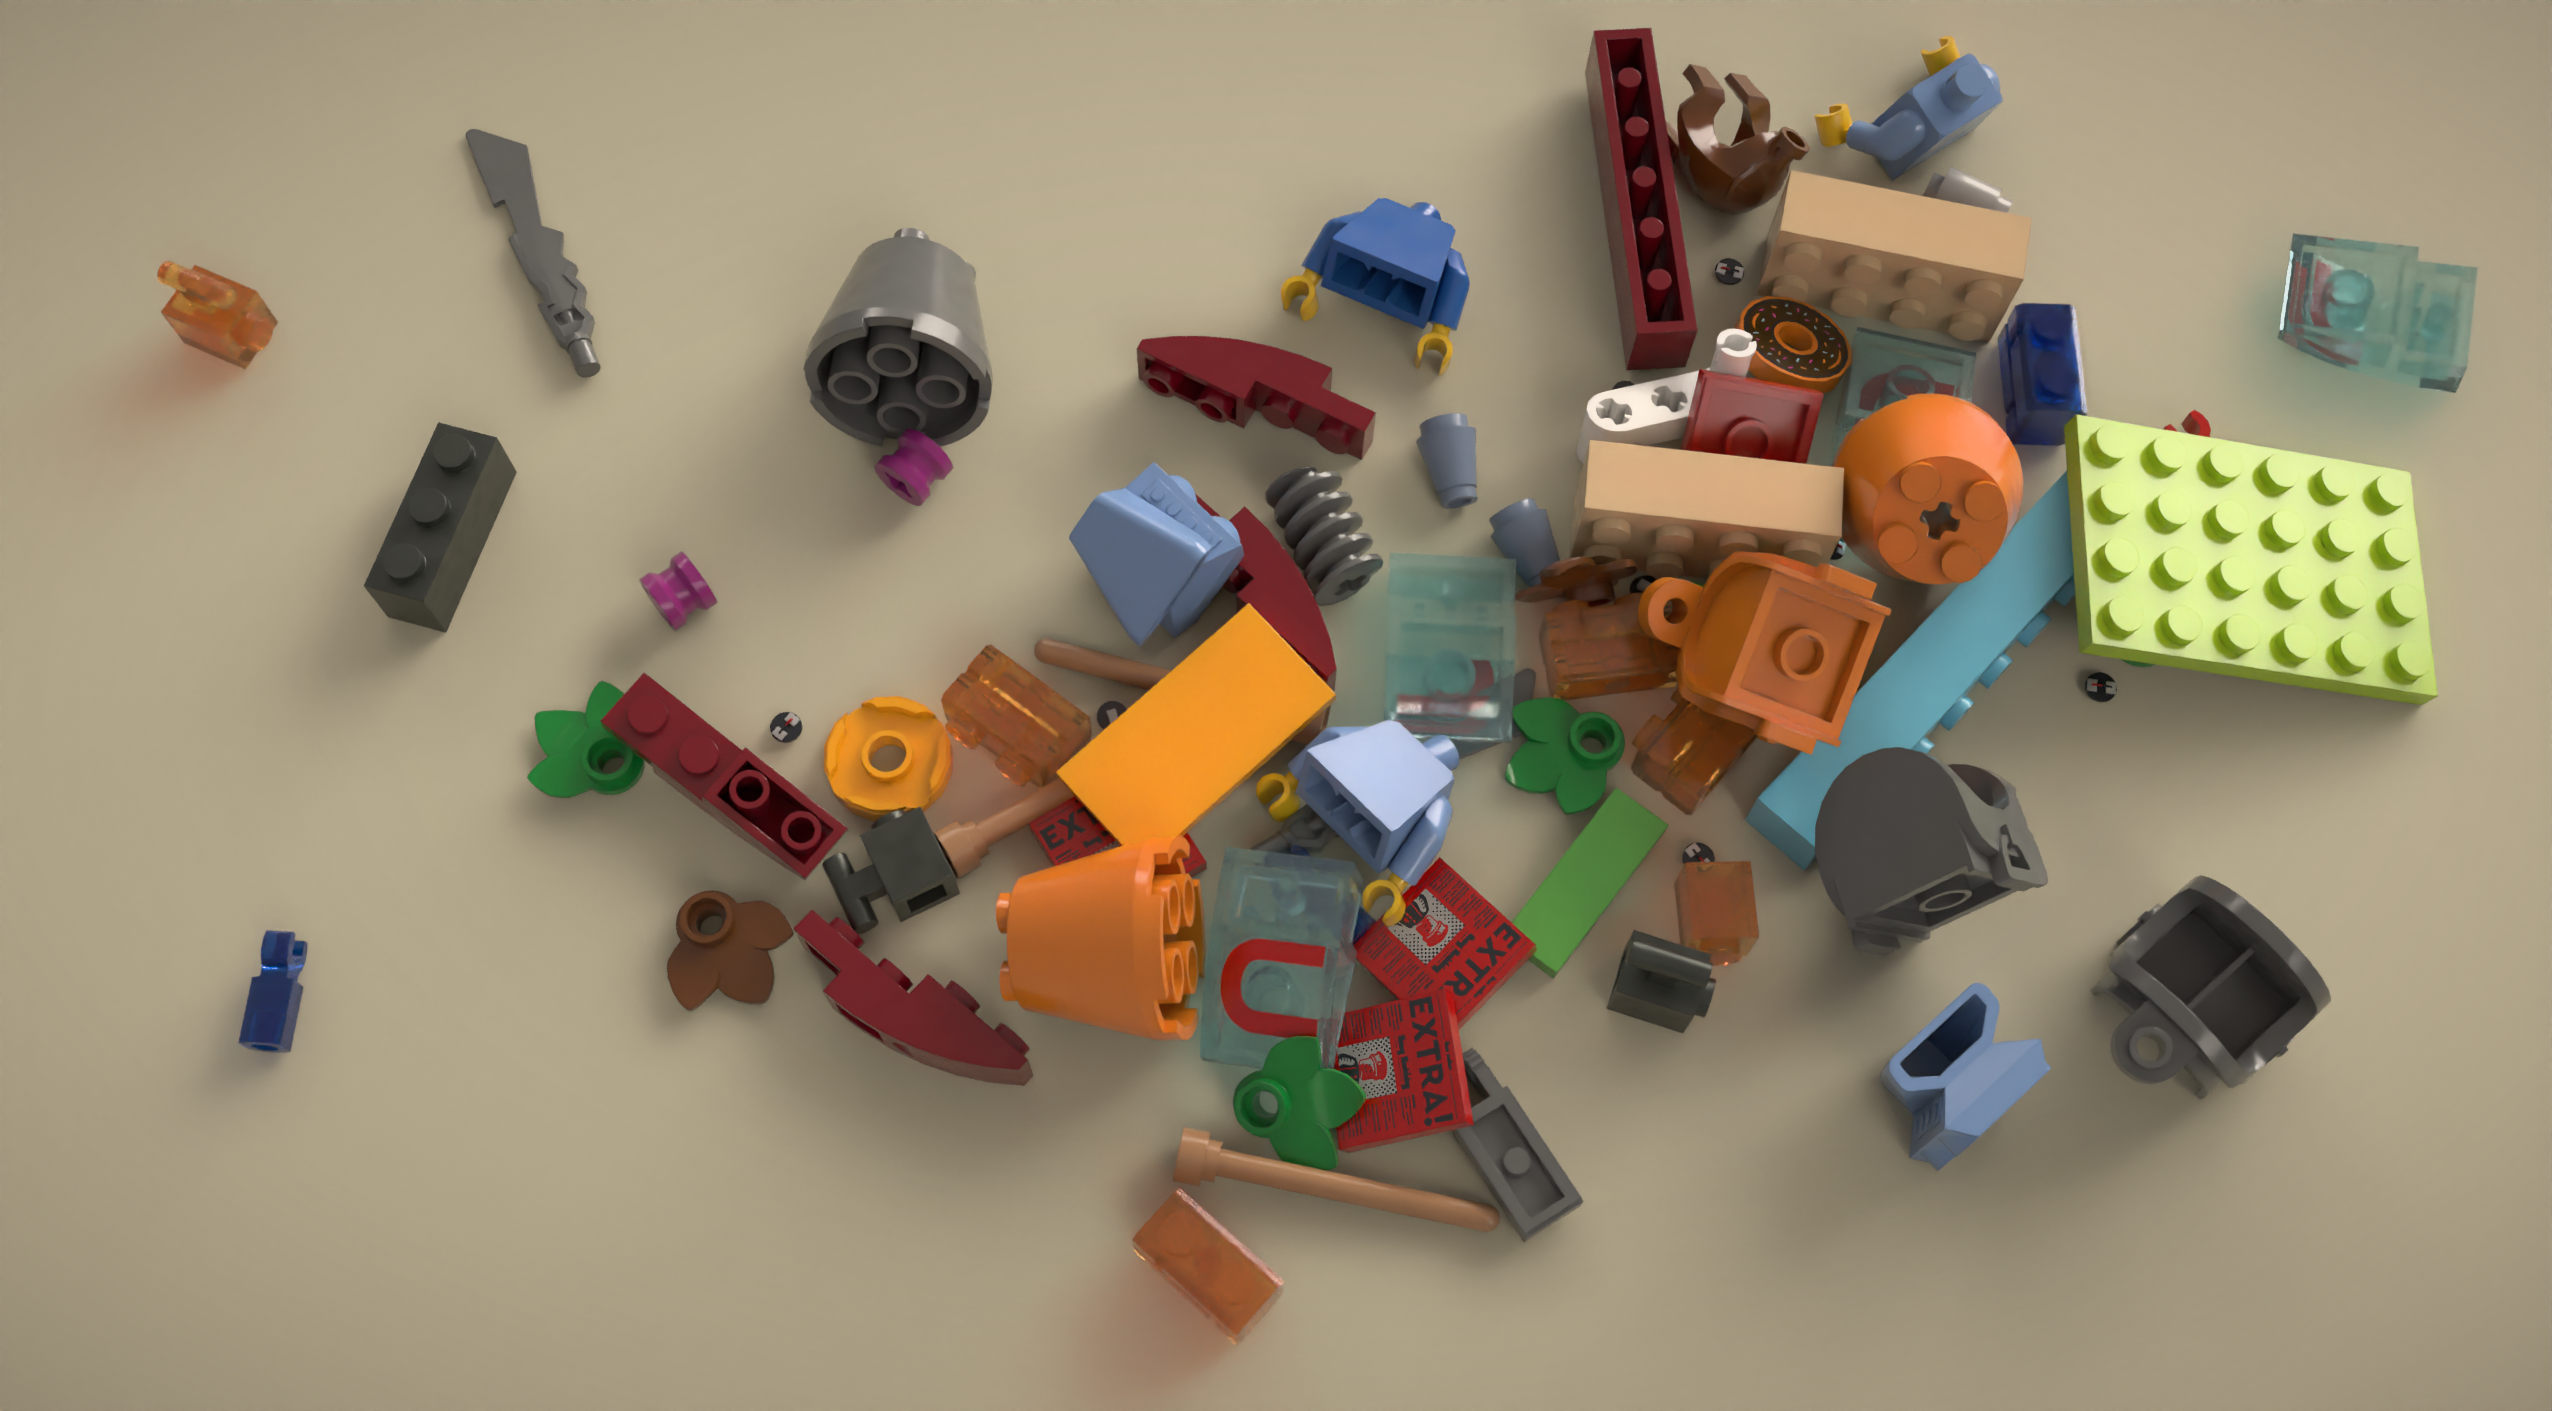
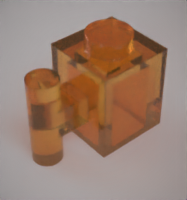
(216, 313)

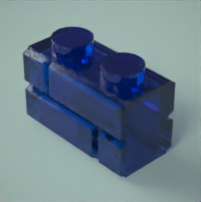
(2041, 373)

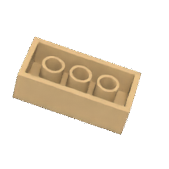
(1894, 256)
(1697, 508)

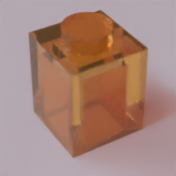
(1717, 909)

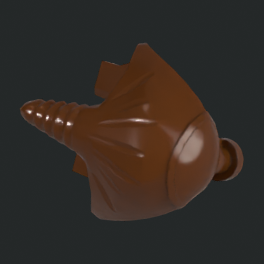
(1749, 169)

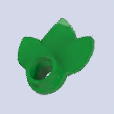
(580, 748)
(1555, 756)
(1308, 1102)

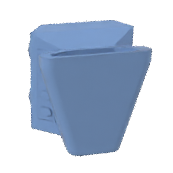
(1156, 552)
(1959, 1078)

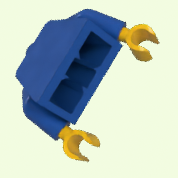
(1391, 262)

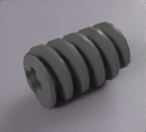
(1321, 534)

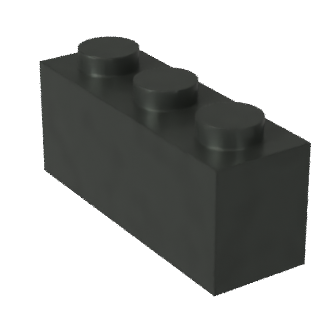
(441, 527)

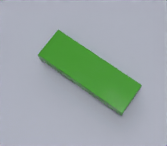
(1588, 879)

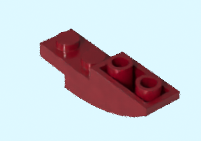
(1237, 376)
(1279, 593)
(722, 778)
(927, 1025)

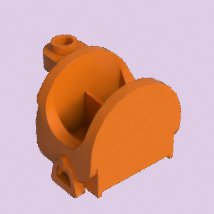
(1769, 643)

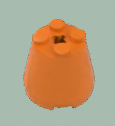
(1928, 489)
(1109, 940)

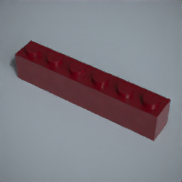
(1640, 200)

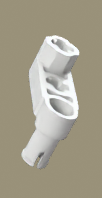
(1658, 408)

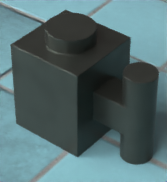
(904, 867)
(1662, 982)

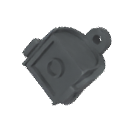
(1919, 845)
(2209, 988)

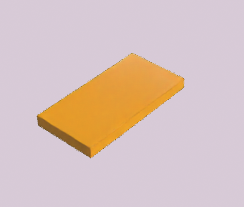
(1197, 732)

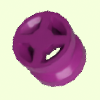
(913, 467)
(678, 591)

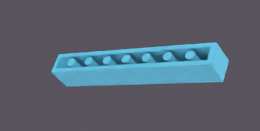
(1934, 669)

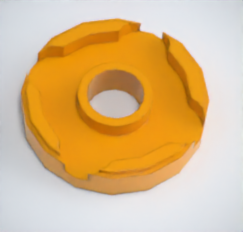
(876, 725)

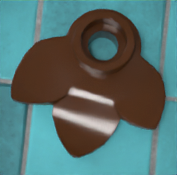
(1579, 580)
(731, 958)

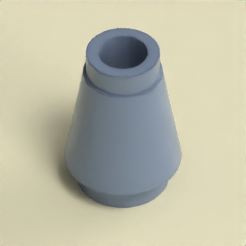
(1450, 458)
(1525, 535)

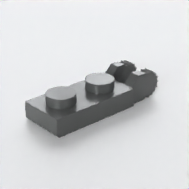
(1513, 1156)

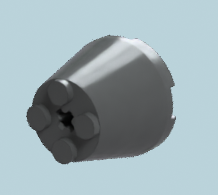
(903, 345)

